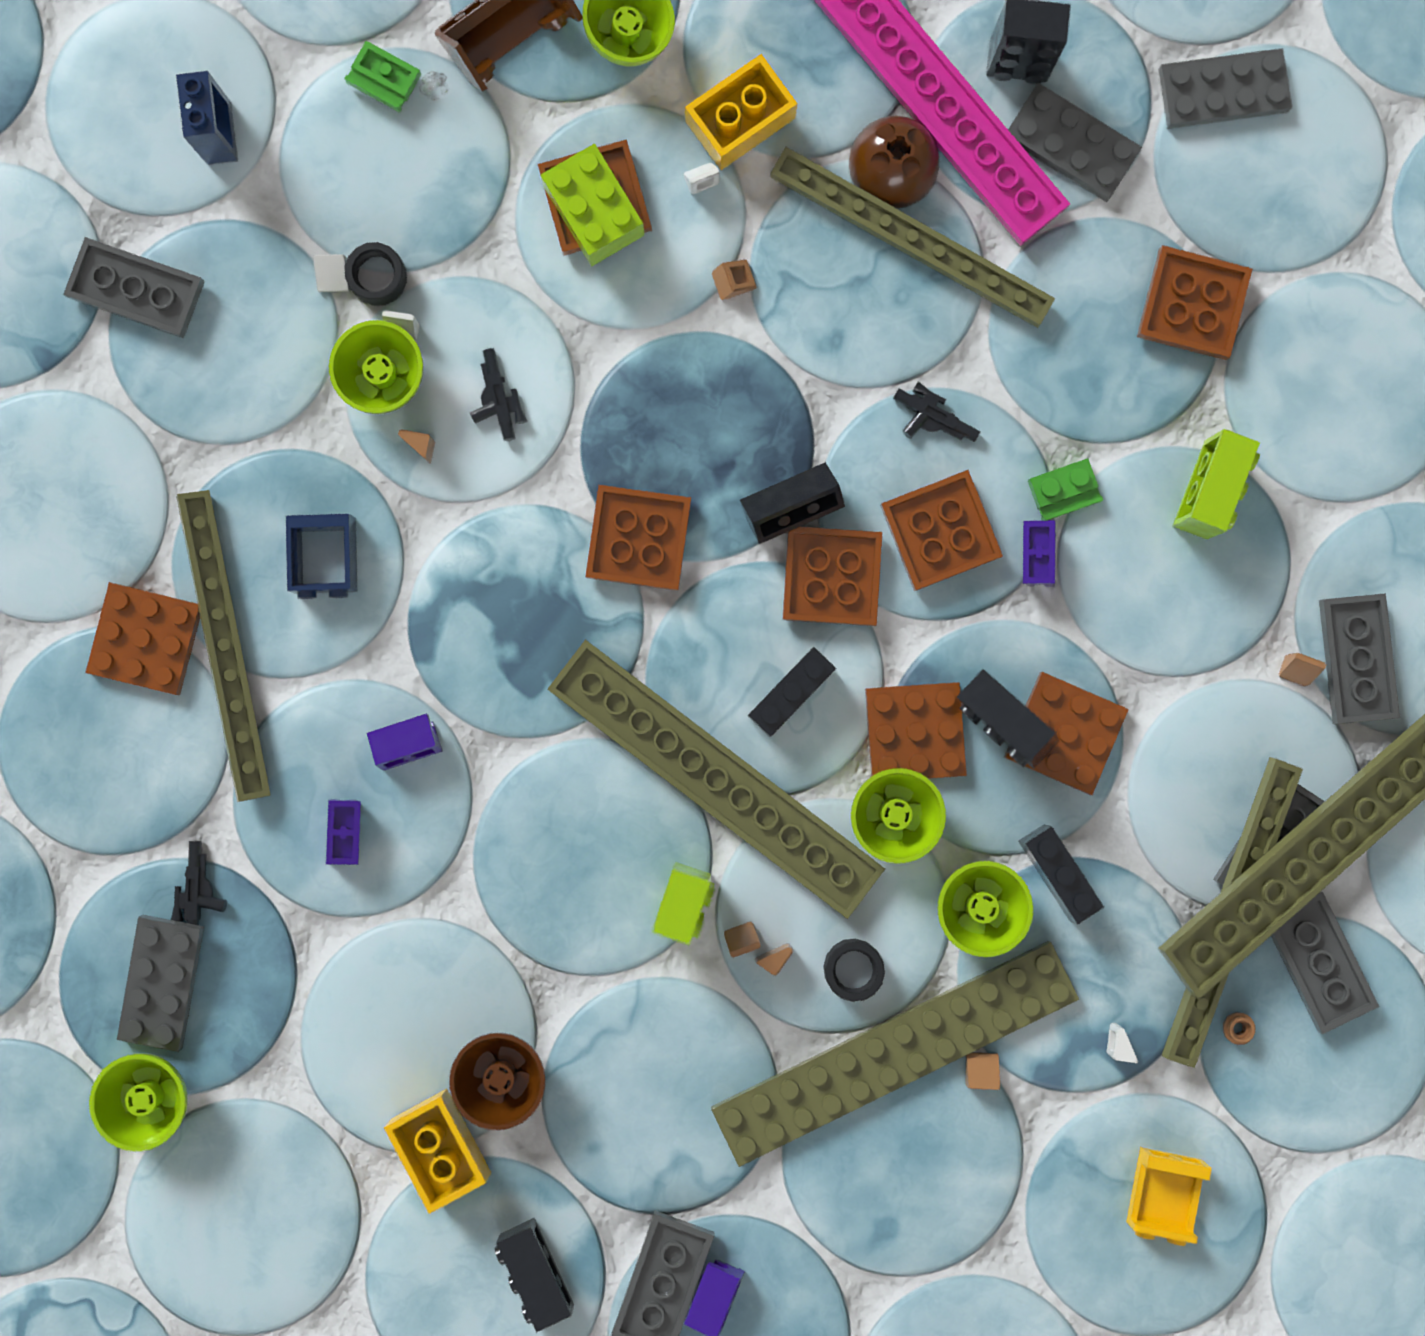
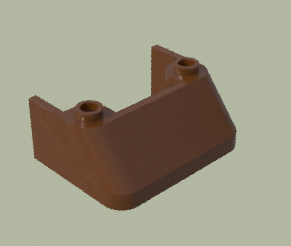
(494, 27)

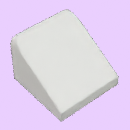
(702, 178)
(330, 273)
(405, 321)
(1119, 1045)

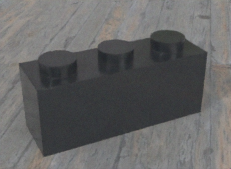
(792, 503)
(791, 692)
(1061, 874)
(534, 1275)

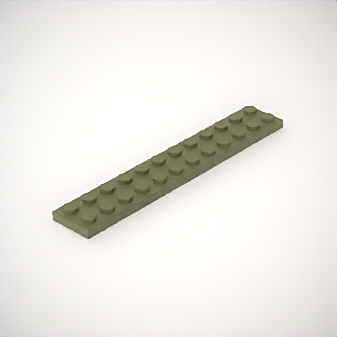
(716, 779)
(1300, 865)
(894, 1053)

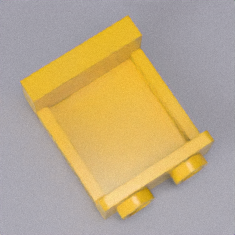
(1166, 1196)

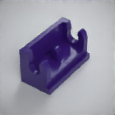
(1039, 553)
(404, 742)
(343, 832)
(714, 1298)

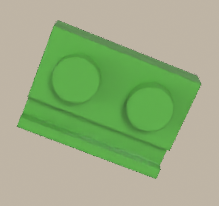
(383, 76)
(1065, 490)

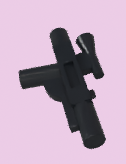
(495, 400)
(930, 416)
(197, 889)

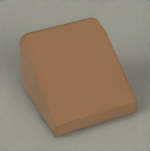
(733, 279)
(420, 442)
(1301, 668)
(742, 939)
(775, 959)
(982, 1071)

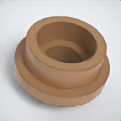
(1247, 1032)

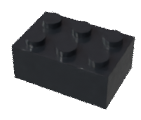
(1028, 40)
(1007, 720)

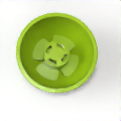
(647, 26)
(361, 361)
(907, 830)
(991, 925)
(125, 1112)

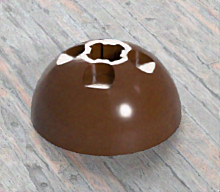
(891, 175)
(481, 1087)

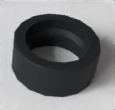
(366, 252)
(872, 985)

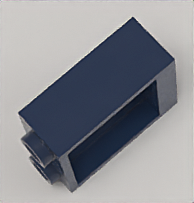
(209, 120)
(314, 523)

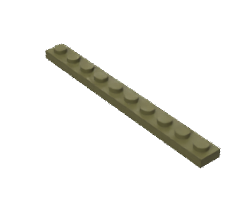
(912, 237)
(223, 645)
(1257, 838)

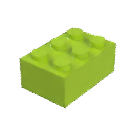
(593, 204)
(1217, 484)
(682, 904)

